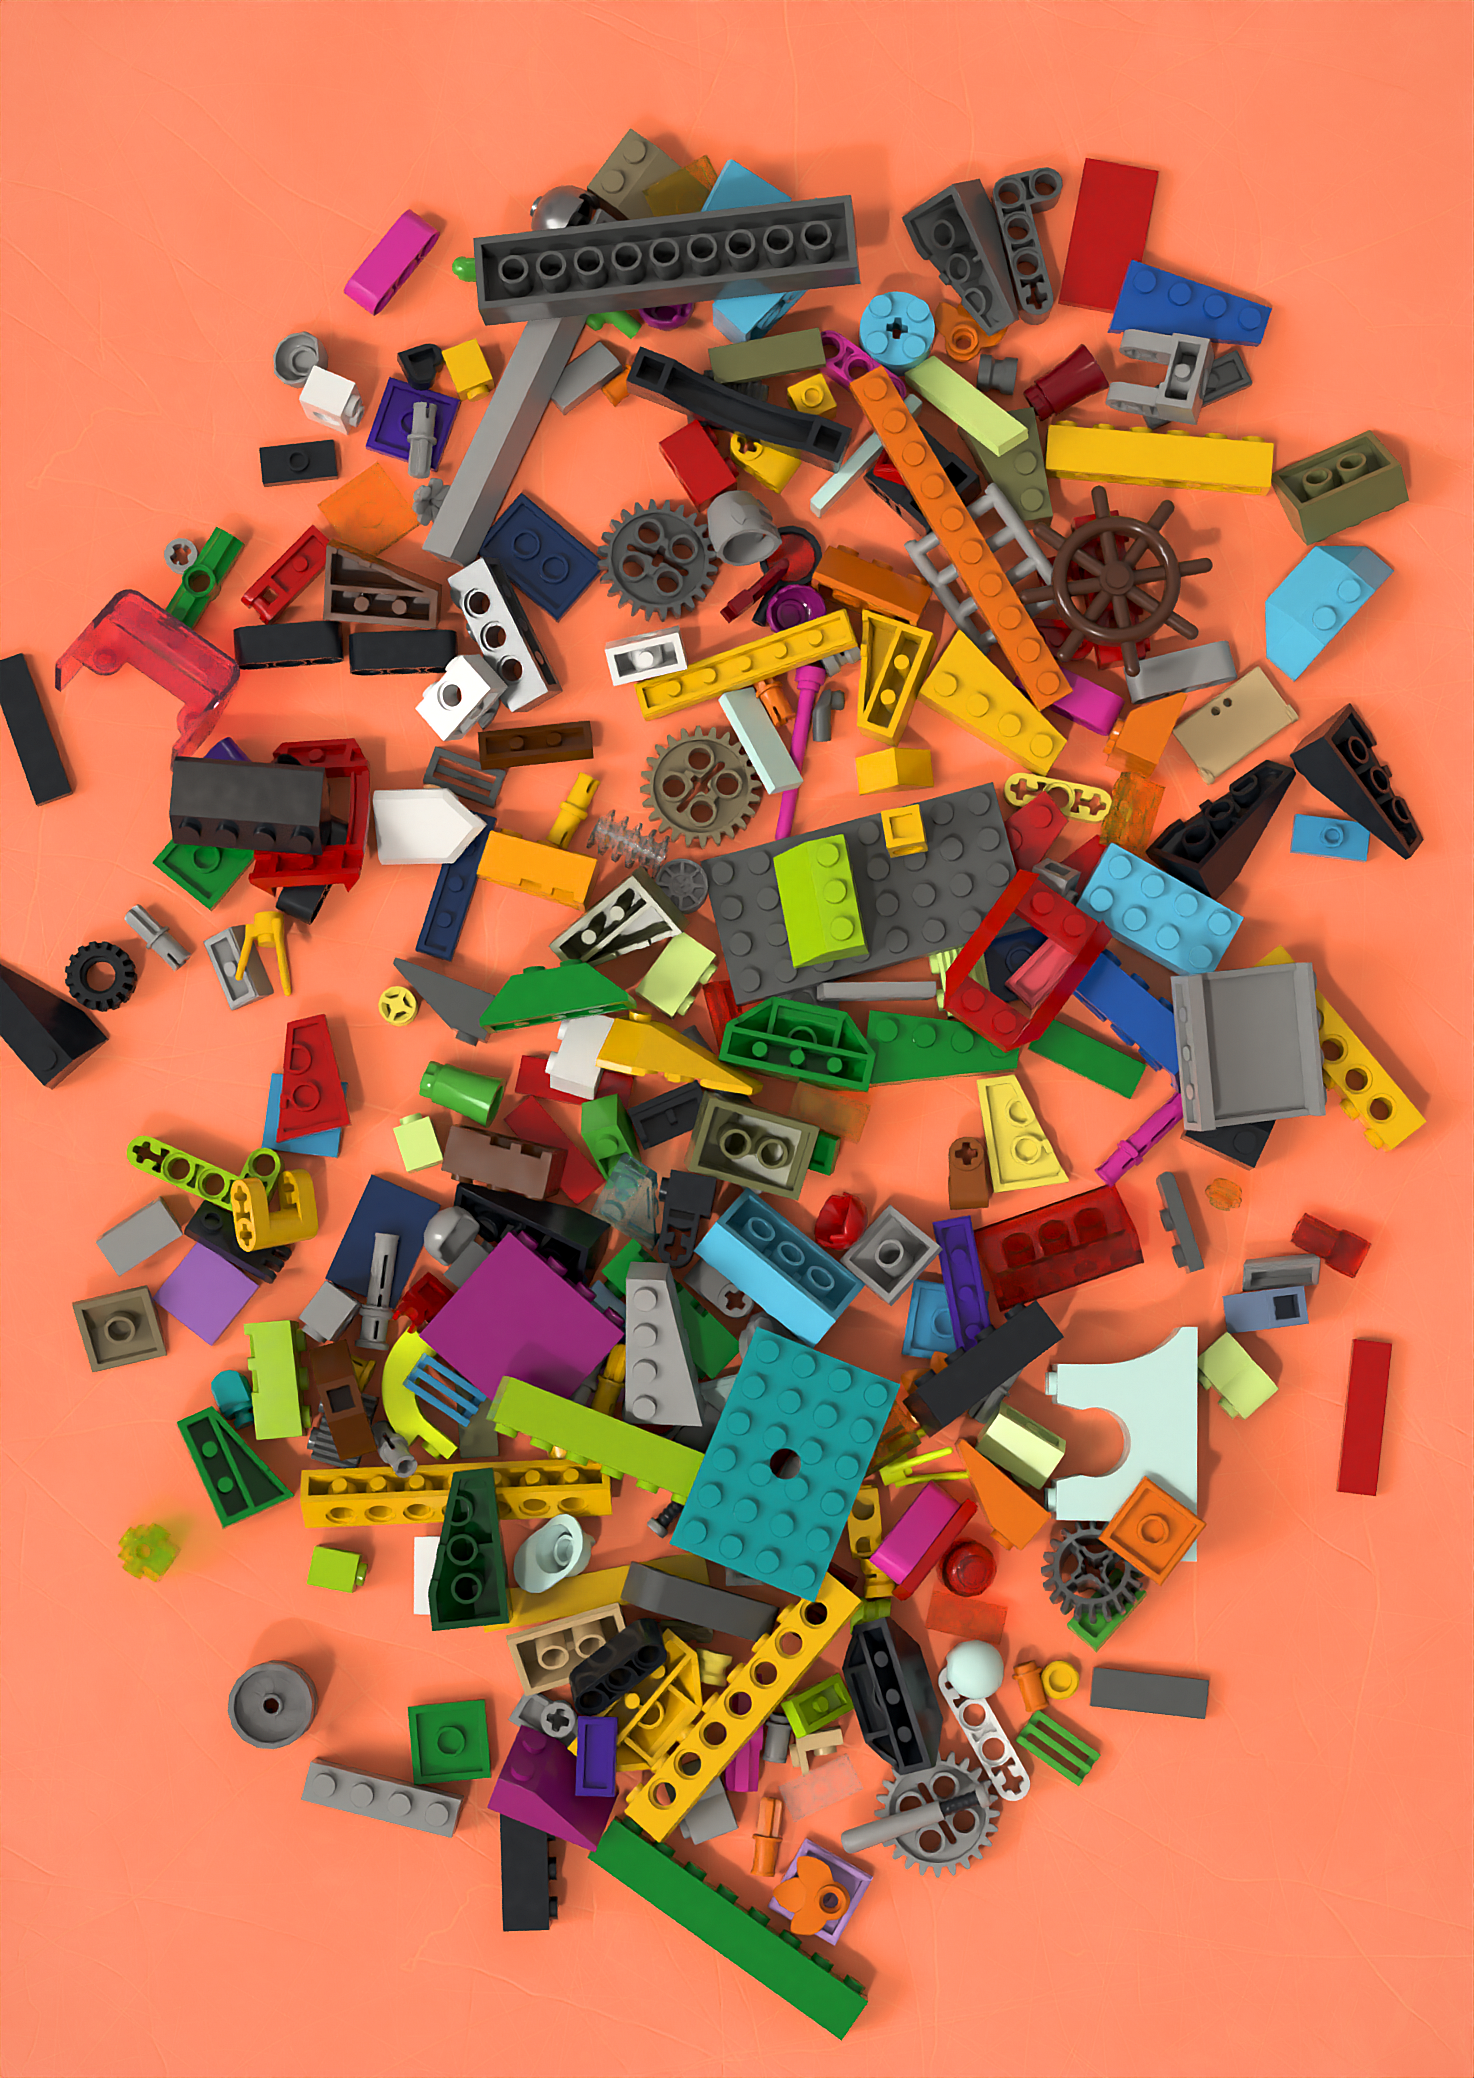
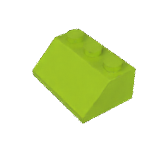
(820, 902)

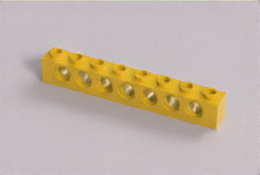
(383, 1498)
(643, 1801)

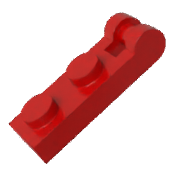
(288, 576)

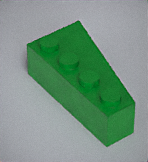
(709, 1341)

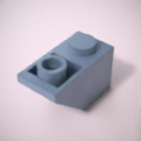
(1265, 1309)

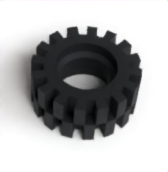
(82, 962)

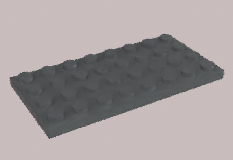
(906, 902)

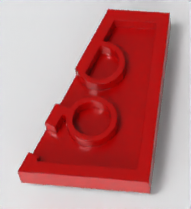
(1034, 830)
(311, 1085)

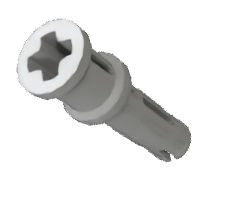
(375, 1317)

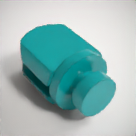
(233, 1397)

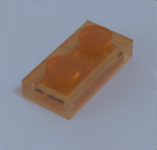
(966, 1617)

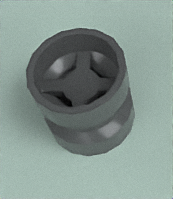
(996, 374)

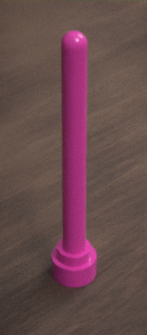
(809, 683)

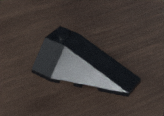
(1344, 769)
(1219, 839)
(45, 1029)
(561, 1230)

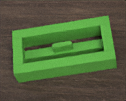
(1085, 1767)

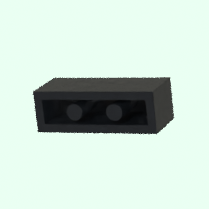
(526, 1877)

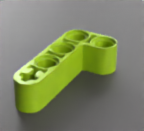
(201, 1171)

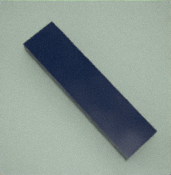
(453, 898)

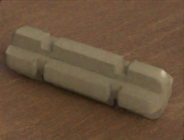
(687, 1631)

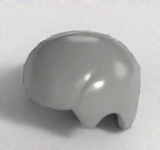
(296, 358)
(449, 1234)

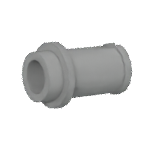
(777, 1738)

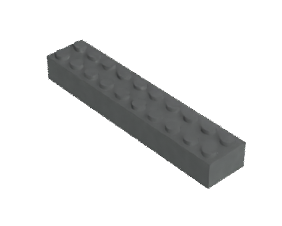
(666, 260)

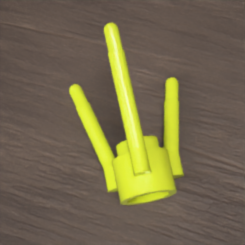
(898, 1469)

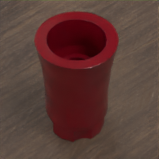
(1066, 384)

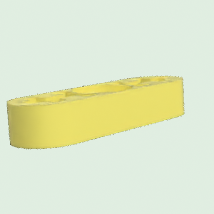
(1070, 788)

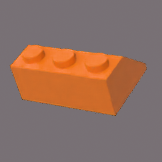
(870, 586)
(1143, 735)

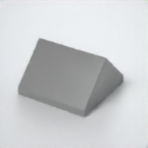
(890, 1255)

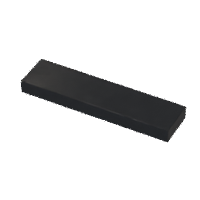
(31, 732)

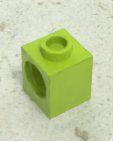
(336, 1569)

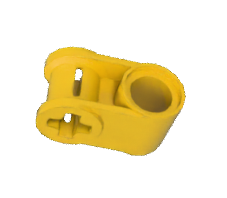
(765, 464)

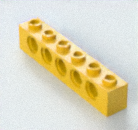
(1377, 1085)

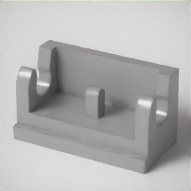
(139, 1236)

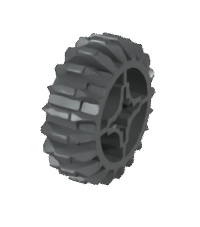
(1082, 1581)

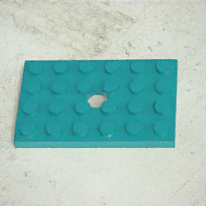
(774, 1525)

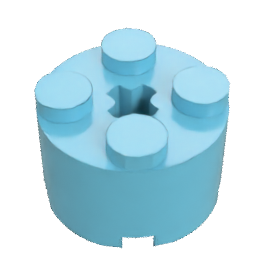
(903, 313)

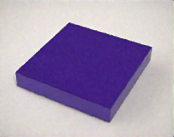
(395, 420)

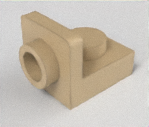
(820, 1741)

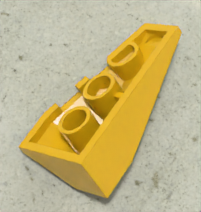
(649, 1046)

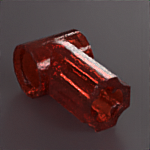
(1340, 1249)

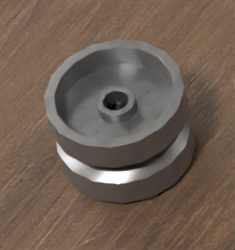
(296, 1702)

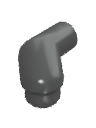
(821, 714)

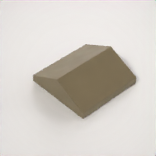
(120, 1328)

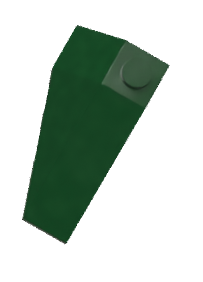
(470, 1564)

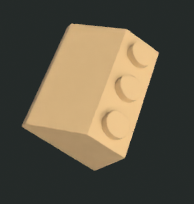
(554, 1649)

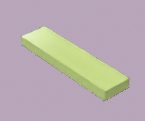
(966, 405)

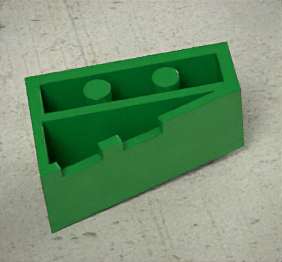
(229, 1469)

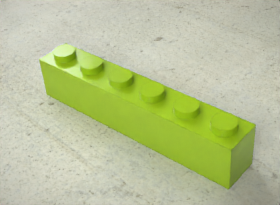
(594, 1437)

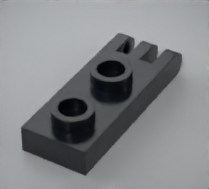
(216, 1231)

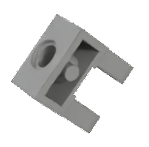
(1185, 382)

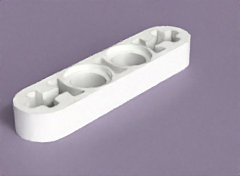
(980, 1733)

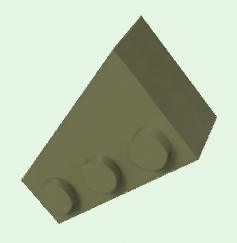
(1018, 471)
(621, 922)

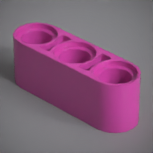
(391, 262)
(851, 357)
(1087, 705)
(914, 1532)

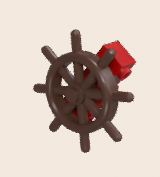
(1111, 584)

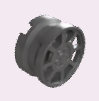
(684, 884)

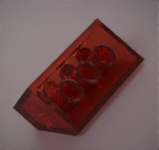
(1058, 1246)

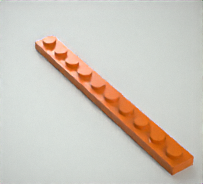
(960, 538)

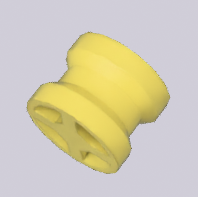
(392, 1002)
(713, 1666)

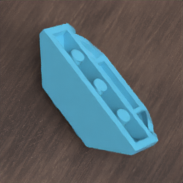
(1318, 603)

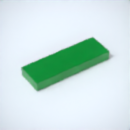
(1089, 1059)

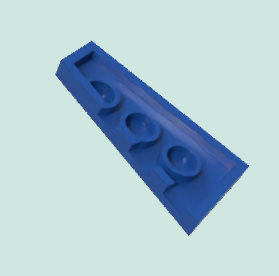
(1172, 304)

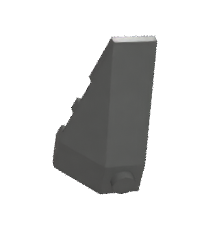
(965, 245)

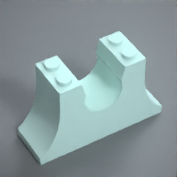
(1157, 1413)

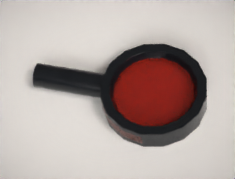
(804, 556)

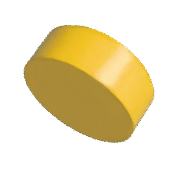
(1059, 1679)

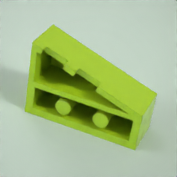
(278, 1379)

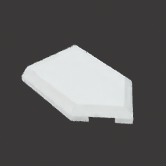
(422, 826)

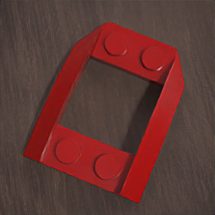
(339, 862)
(1056, 920)

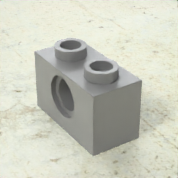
(329, 1313)

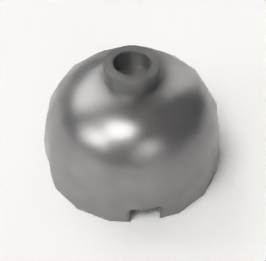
(563, 208)

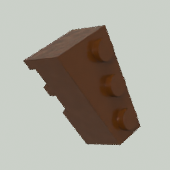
(377, 591)
(504, 1162)

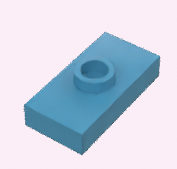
(1329, 838)

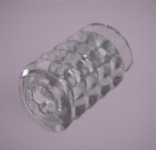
(629, 843)

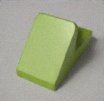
(817, 1705)

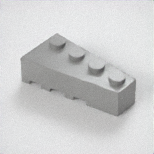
(659, 1363)

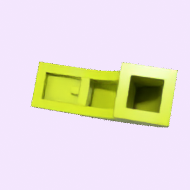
(403, 1405)

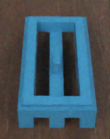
(471, 1406)

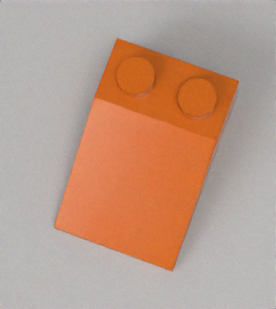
(1004, 1505)

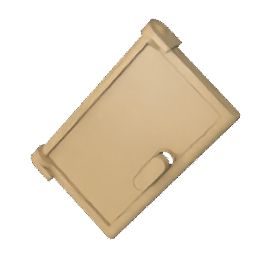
(1225, 734)

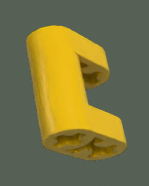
(260, 1229)

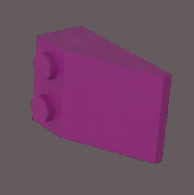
(541, 1787)

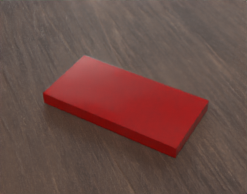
(1106, 232)

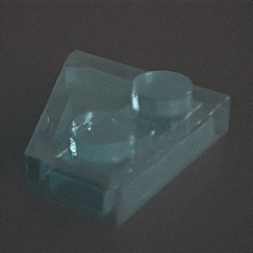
(630, 1201)

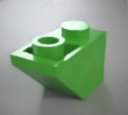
(608, 1132)

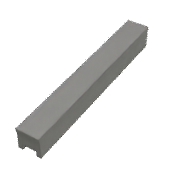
(502, 438)

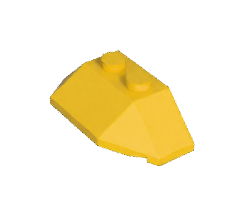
(656, 1708)

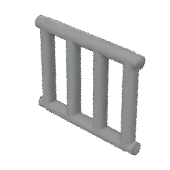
(939, 580)

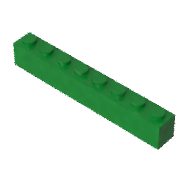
(729, 1927)

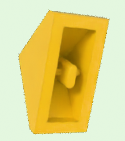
(894, 771)

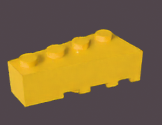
(988, 706)

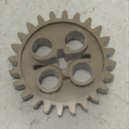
(726, 809)

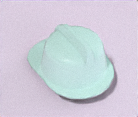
(552, 1553)

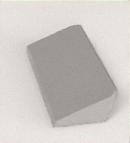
(585, 377)
(224, 954)

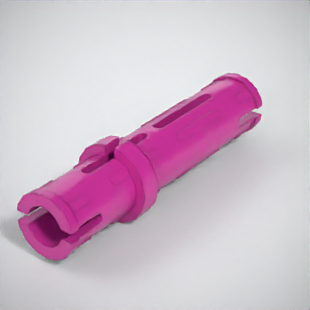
(1136, 1146)

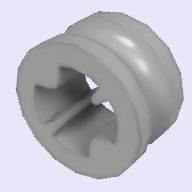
(170, 554)

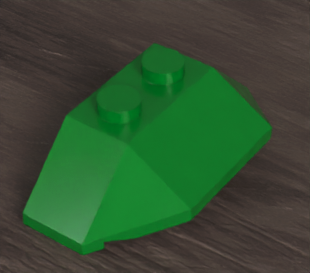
(553, 996)
(800, 1044)

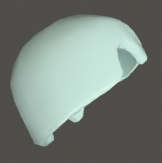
(975, 1669)

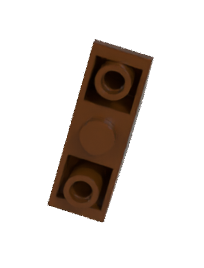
(342, 1400)

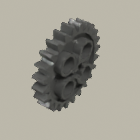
(643, 590)

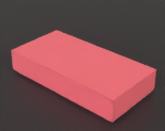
(1039, 973)

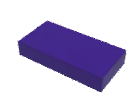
(596, 1756)

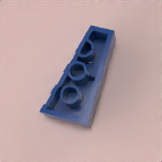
(1133, 1013)

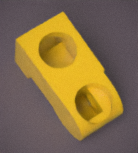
(865, 1523)

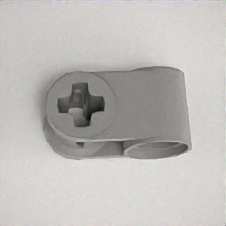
(716, 1288)

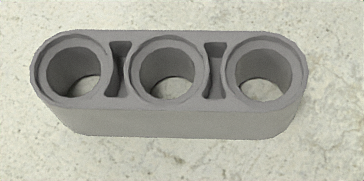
(1182, 672)

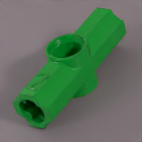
(214, 561)

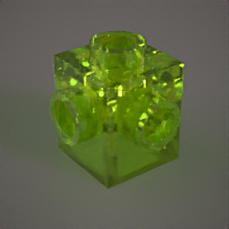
(161, 1556)

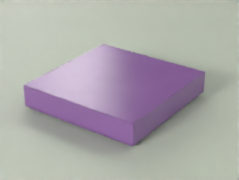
(206, 1293)

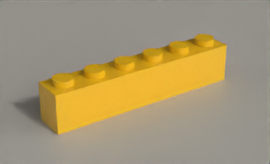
(1158, 459)

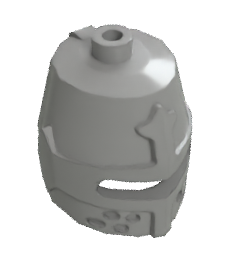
(738, 528)

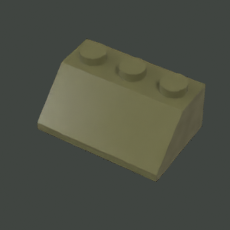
(1340, 487)

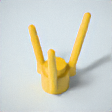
(269, 932)

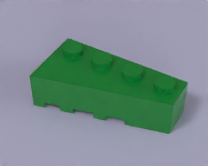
(930, 1050)

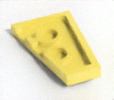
(1014, 1140)

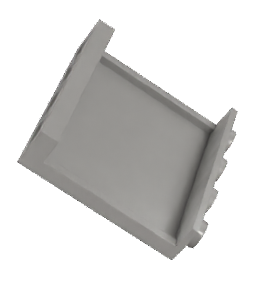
(1248, 1045)

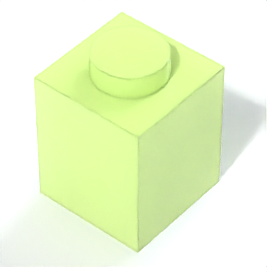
(418, 1143)

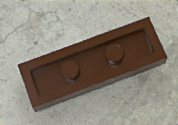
(535, 745)

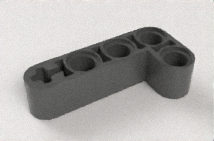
(1029, 248)
(698, 1603)

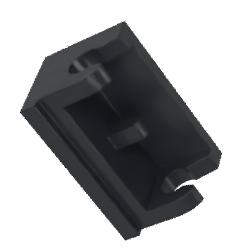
(667, 1115)

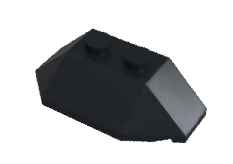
(893, 1695)

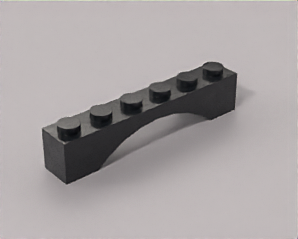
(781, 429)

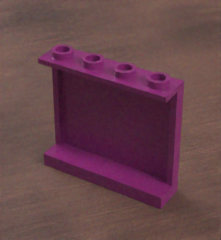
(524, 1323)

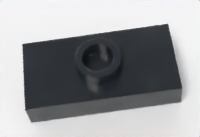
(298, 463)

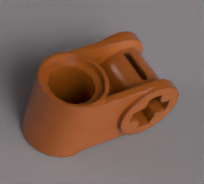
(967, 1182)

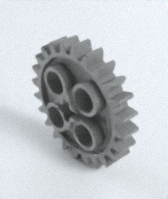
(966, 1840)

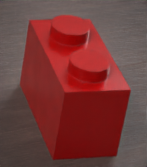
(698, 464)

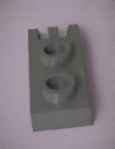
(1176, 1220)

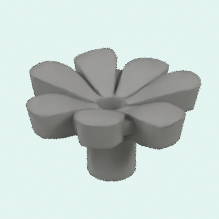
(429, 500)

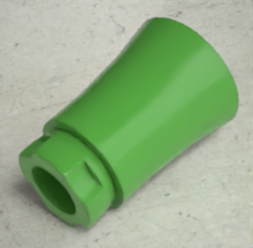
(463, 1091)

